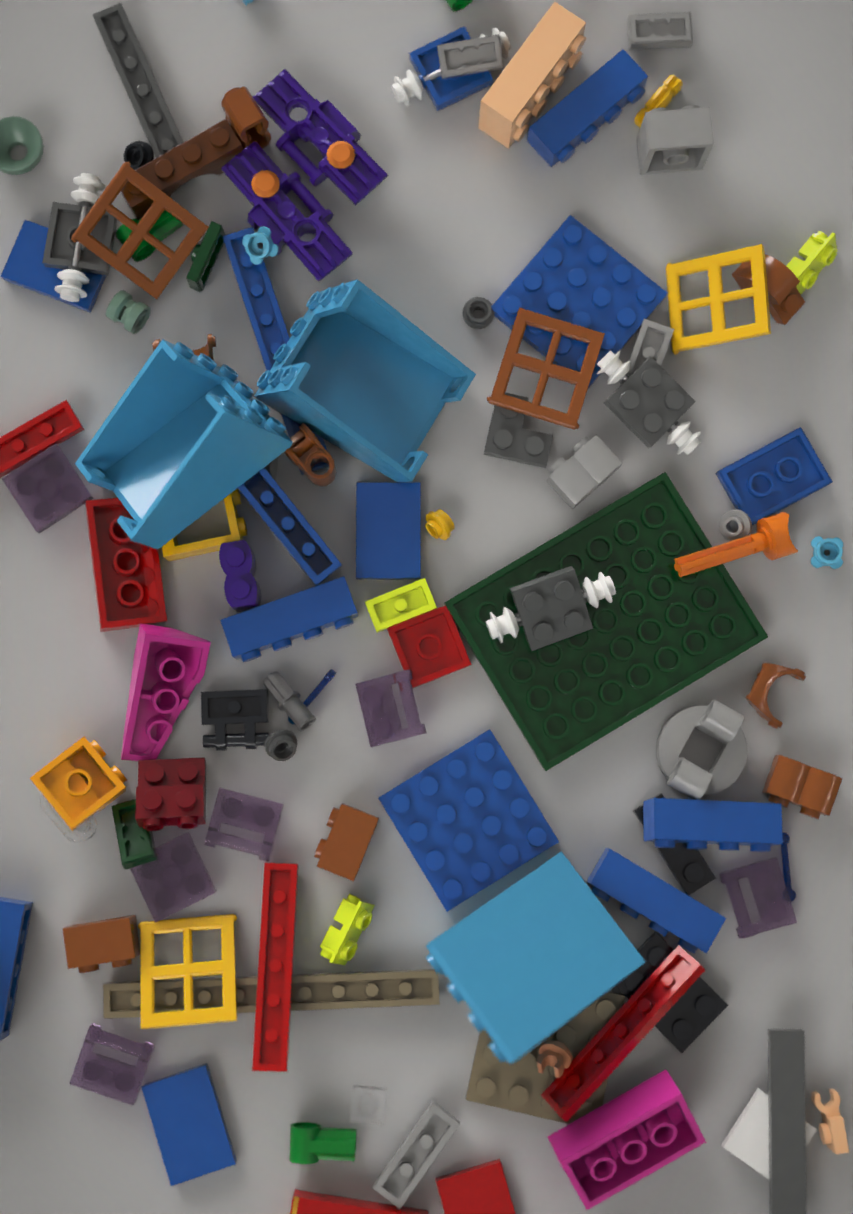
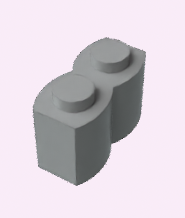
(583, 471)

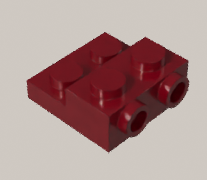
(171, 793)

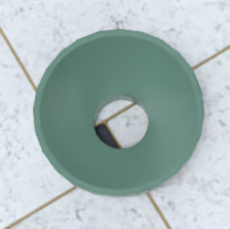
(16, 132)

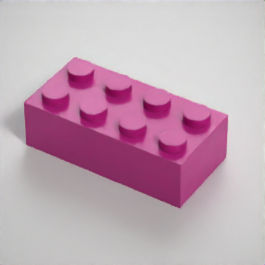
(626, 1139)

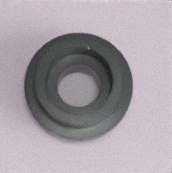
(482, 304)
(281, 745)

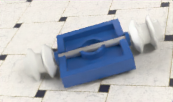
(442, 91)

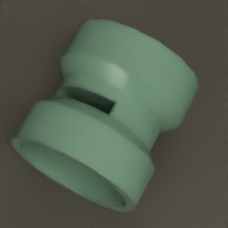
(127, 311)

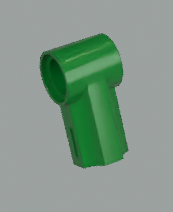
(161, 229)
(313, 1143)

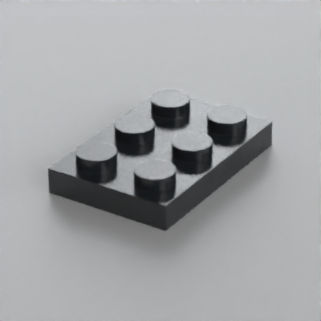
(691, 1013)

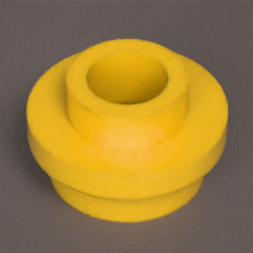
(439, 524)

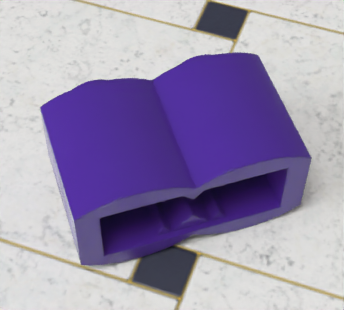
(240, 567)

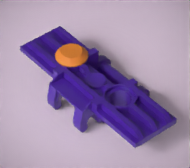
(327, 130)
(266, 190)

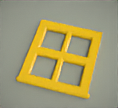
(716, 300)
(188, 970)

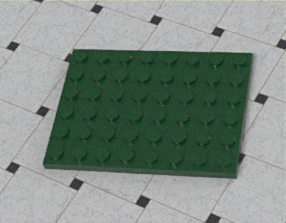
(641, 645)

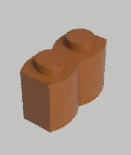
(246, 117)
(802, 786)

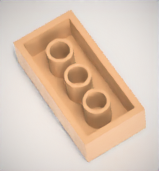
(532, 75)

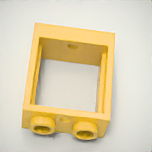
(238, 529)

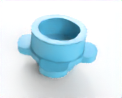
(251, 242)
(833, 545)

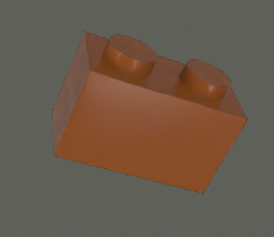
(346, 842)
(101, 942)

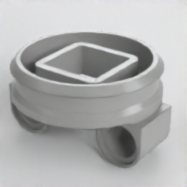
(719, 723)

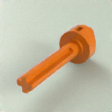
(770, 537)

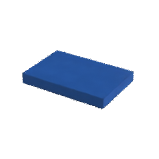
(27, 270)
(774, 476)
(388, 530)
(189, 1124)

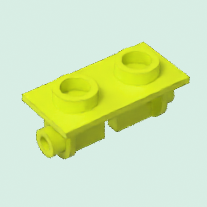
(819, 252)
(341, 944)

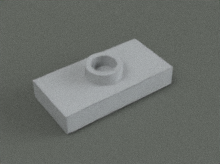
(659, 30)
(470, 56)

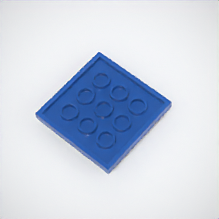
(583, 284)
(468, 820)

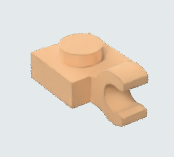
(832, 1129)

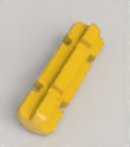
(660, 98)

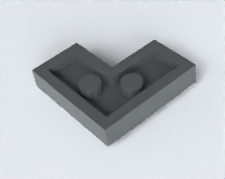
(512, 442)

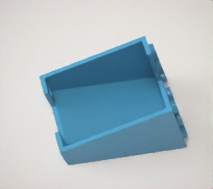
(364, 379)
(180, 443)
(533, 958)

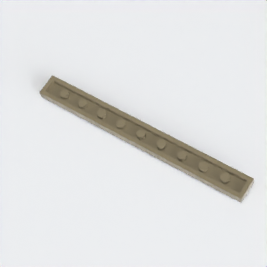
(308, 992)

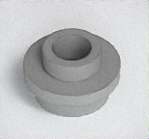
(741, 518)

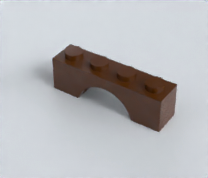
(191, 159)

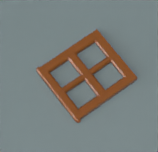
(139, 231)
(546, 368)

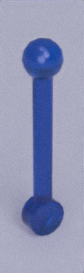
(328, 677)
(786, 870)

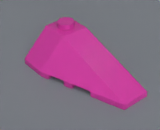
(162, 679)

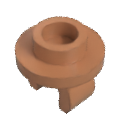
(555, 1055)

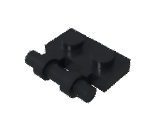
(234, 708)

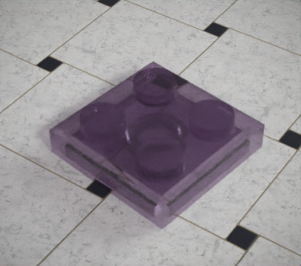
(47, 488)
(173, 879)

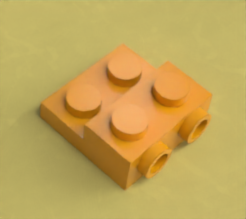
(79, 782)

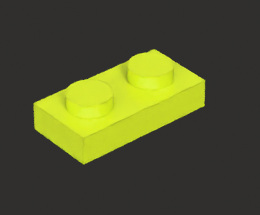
(400, 605)

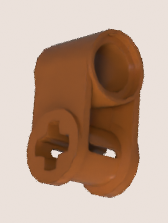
(307, 452)

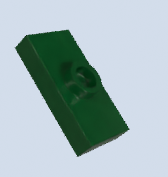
(205, 256)
(134, 842)

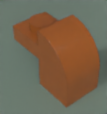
(781, 284)

